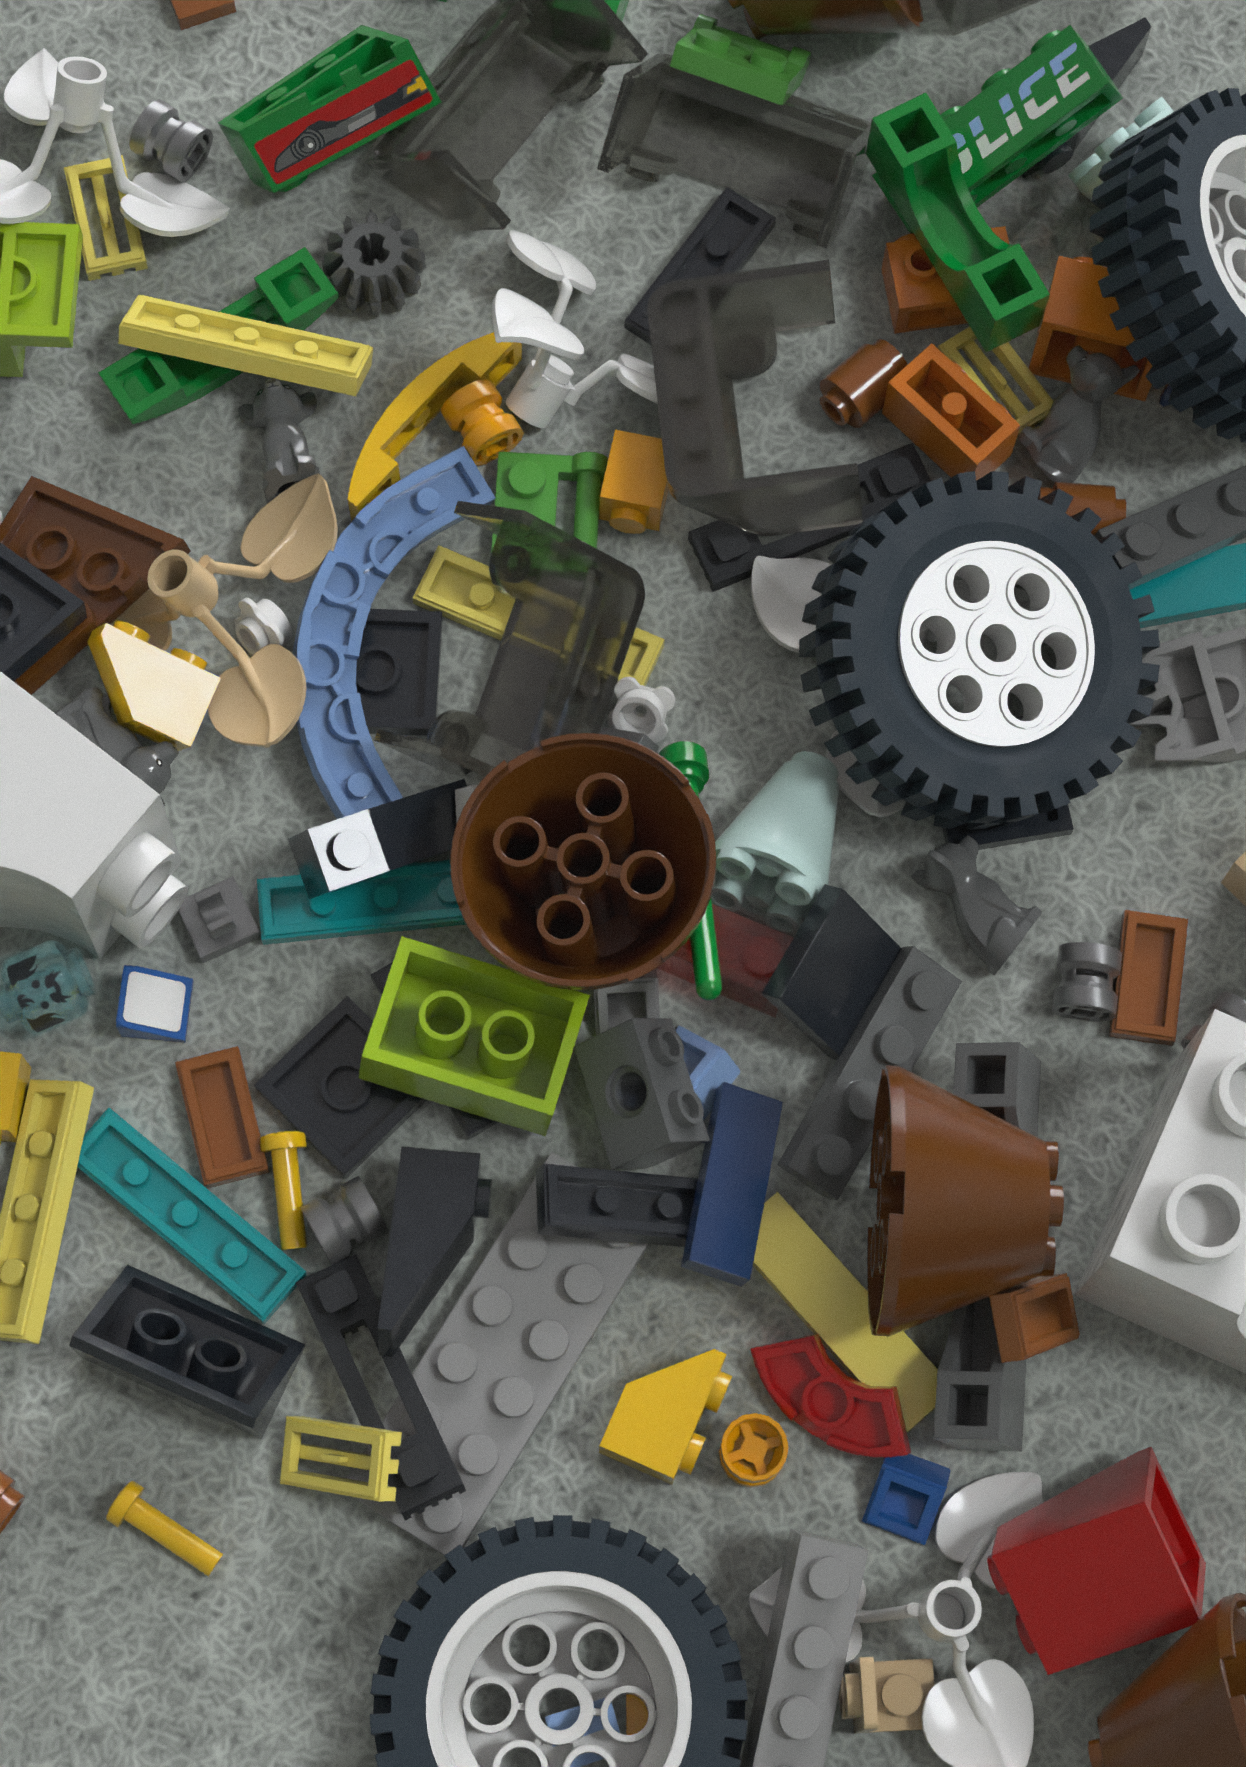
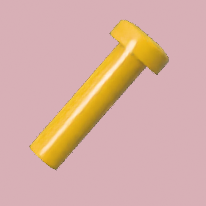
(287, 1185)
(162, 1528)

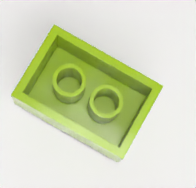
(472, 1036)

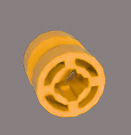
(482, 422)
(761, 1443)

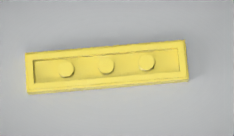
(246, 345)
(467, 596)
(38, 1202)
(837, 1309)

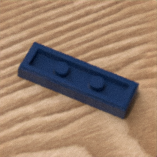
(732, 1184)

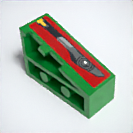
(329, 108)

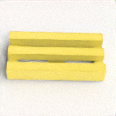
(115, 261)
(1014, 366)
(377, 1463)

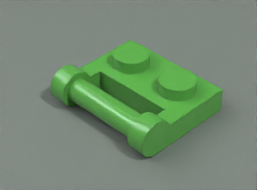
(740, 61)
(532, 483)

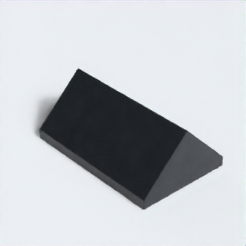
(189, 1350)

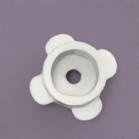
(261, 625)
(656, 702)

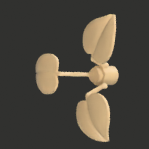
(287, 536)

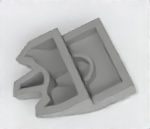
(1200, 697)

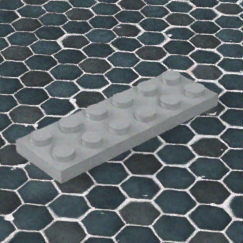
(505, 1360)

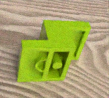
(37, 289)

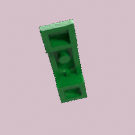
(156, 383)

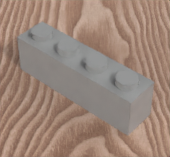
(805, 1652)

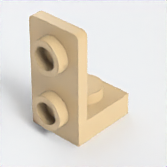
(885, 1694)

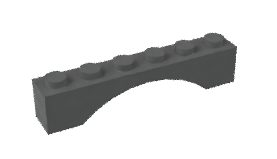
(976, 1393)

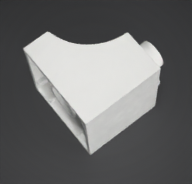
(78, 835)
(1179, 1221)

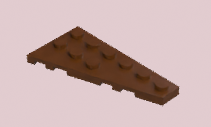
(88, 552)

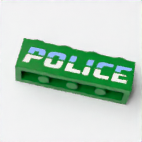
(1026, 113)

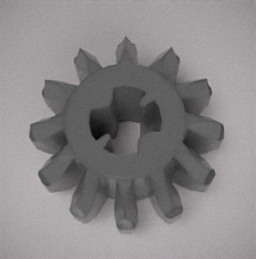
(380, 281)

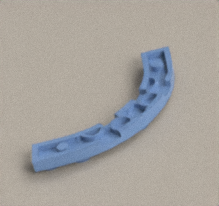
(336, 612)

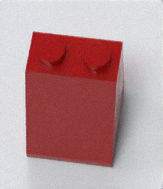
(1100, 1566)

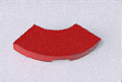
(830, 1403)

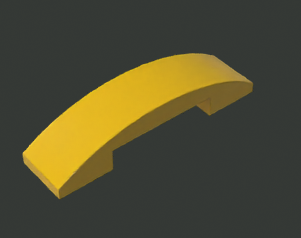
(419, 406)

